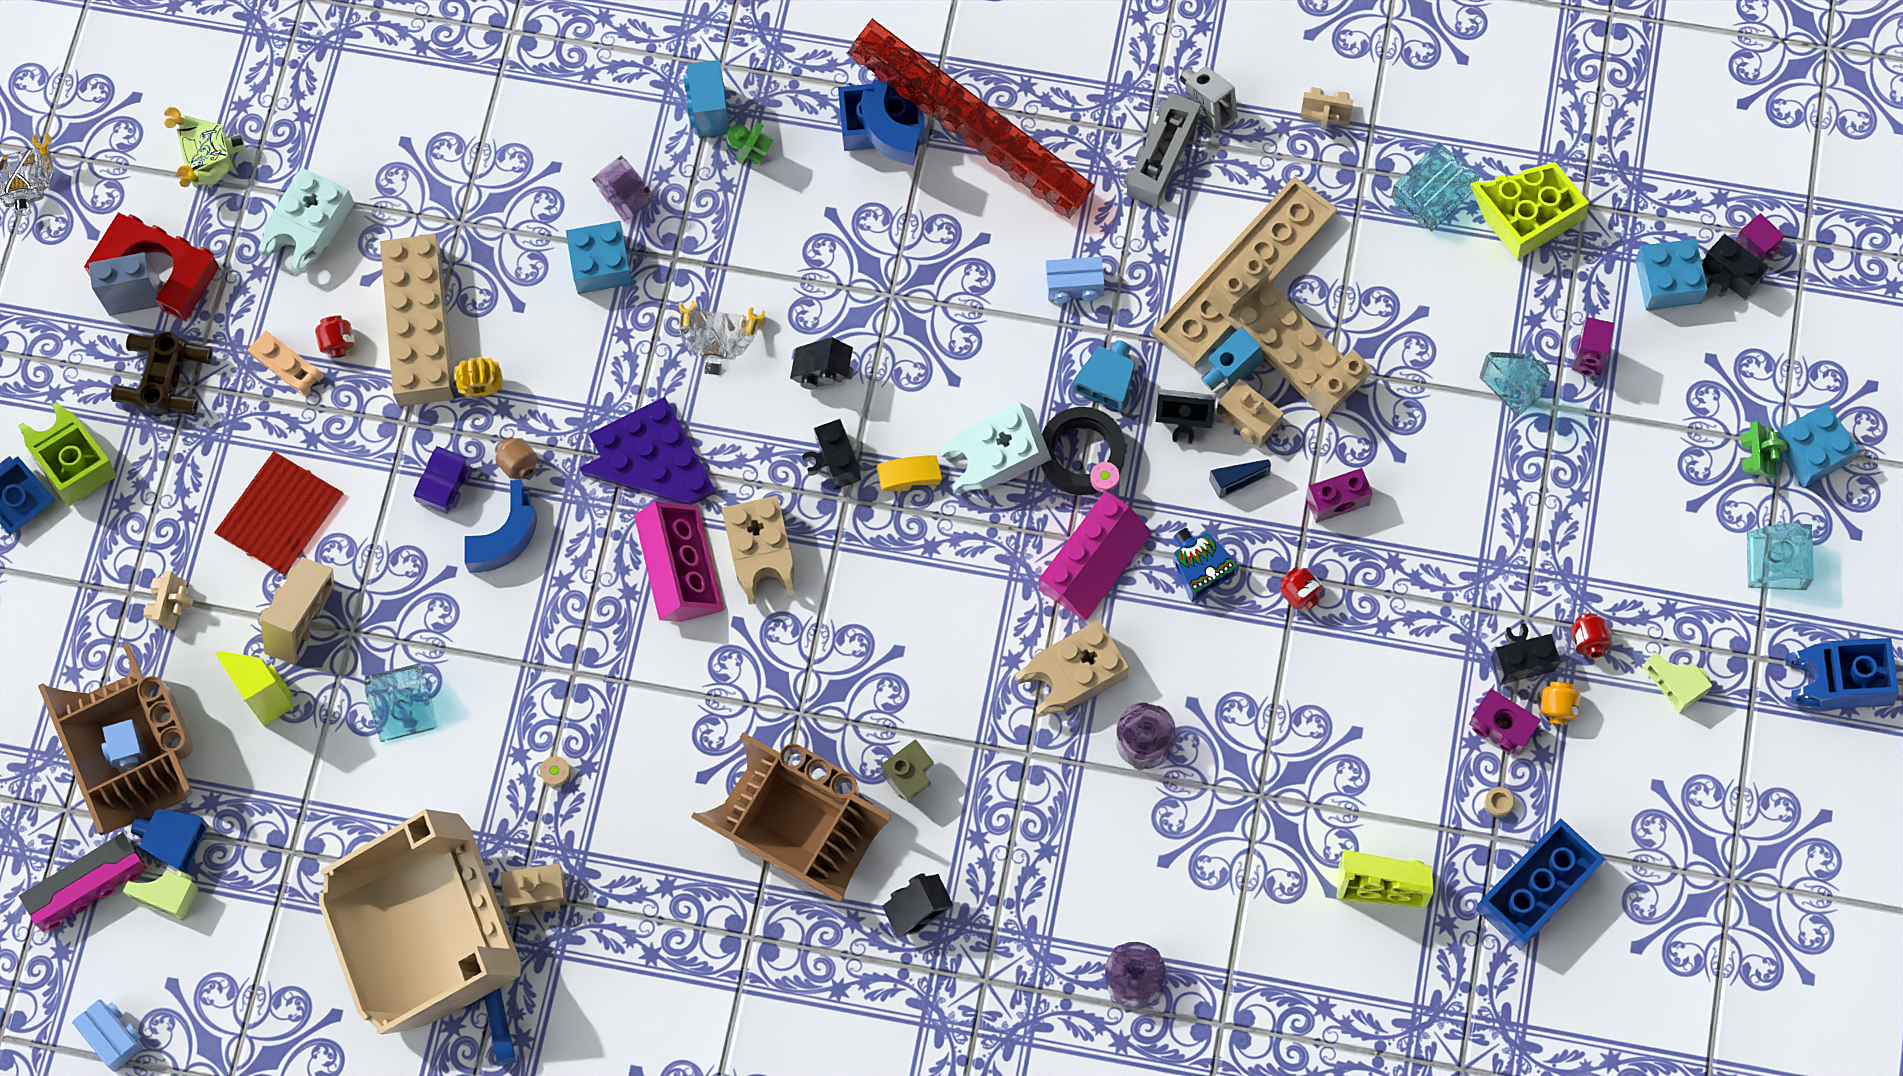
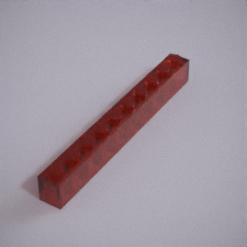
(970, 119)

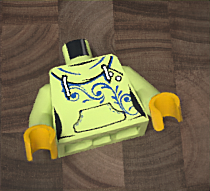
(203, 149)

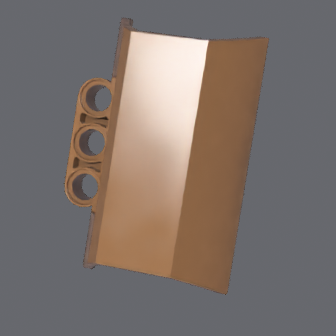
(79, 722)
(797, 819)

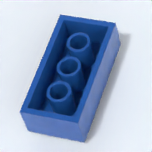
(1540, 884)

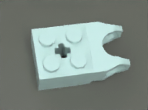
(306, 218)
(998, 448)

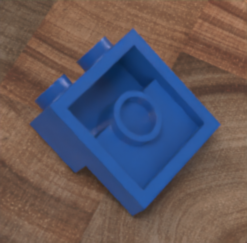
(20, 495)

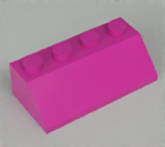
(1094, 556)
(678, 561)

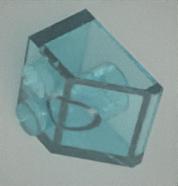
(1515, 378)
(1780, 557)
(400, 702)

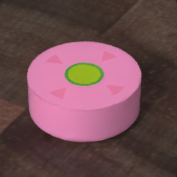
(1104, 477)

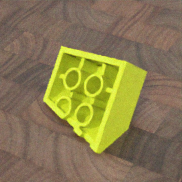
(1530, 207)
(258, 685)
(1384, 880)

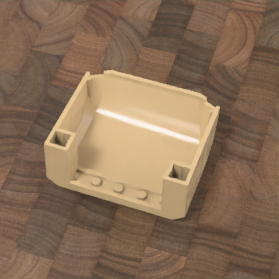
(417, 923)

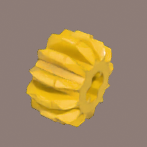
(478, 377)

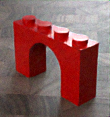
(191, 266)

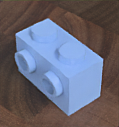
(124, 746)

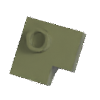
(907, 770)

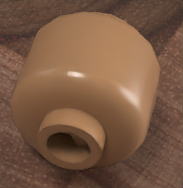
(516, 458)

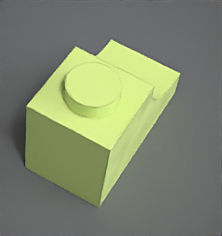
(1678, 683)
(168, 894)

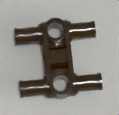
(162, 374)

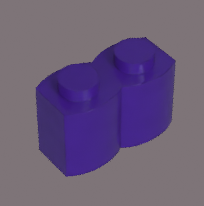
(442, 480)

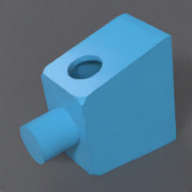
(1241, 355)
(1107, 376)

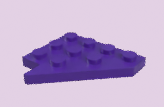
(649, 456)

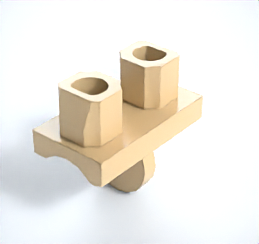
(1326, 108)
(170, 600)

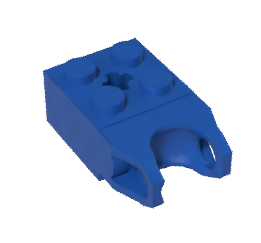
(1838, 676)

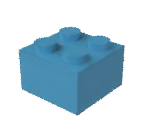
(706, 99)
(599, 257)
(1671, 274)
(1817, 445)

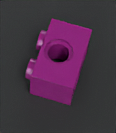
(1593, 346)
(1339, 495)
(1497, 707)

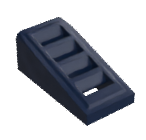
(1235, 477)

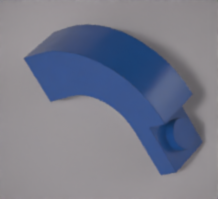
(887, 136)
(503, 546)

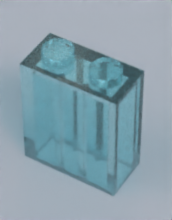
(1434, 187)

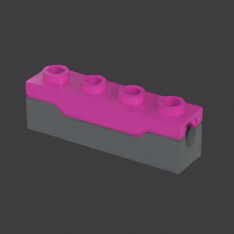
(83, 882)

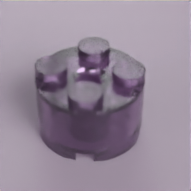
(623, 188)
(1145, 719)
(1151, 978)

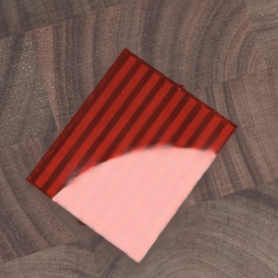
(278, 513)

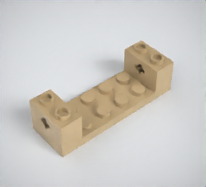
(1287, 336)

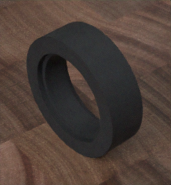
(1081, 418)

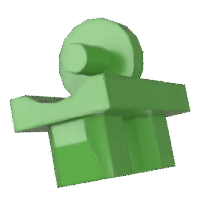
(752, 144)
(1764, 448)

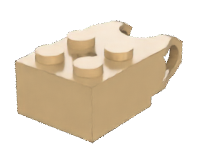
(761, 554)
(1066, 673)

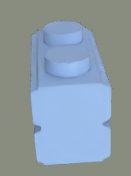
(1075, 279)
(107, 1034)

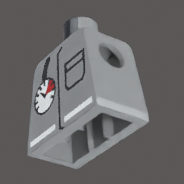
(1214, 95)

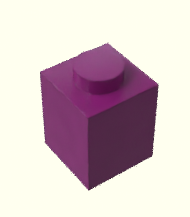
(1761, 238)

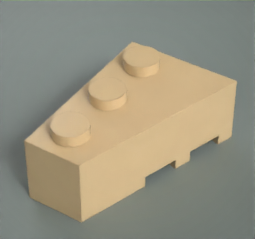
(294, 607)

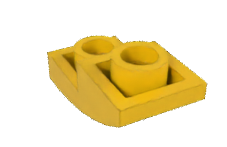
(909, 471)

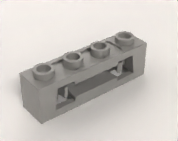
(1177, 111)

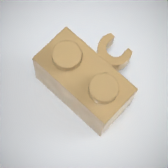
(1249, 413)
(534, 889)

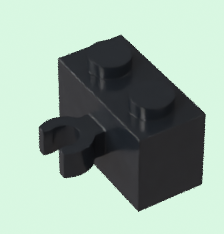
(1733, 268)
(822, 363)
(1185, 410)
(834, 454)
(1524, 656)
(917, 904)

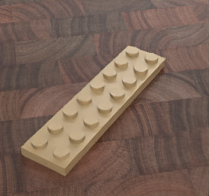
(1276, 235)

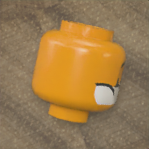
(1560, 702)

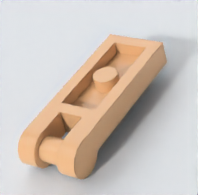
(285, 363)

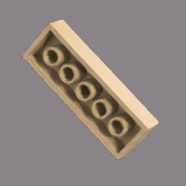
(417, 320)

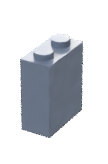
(125, 283)

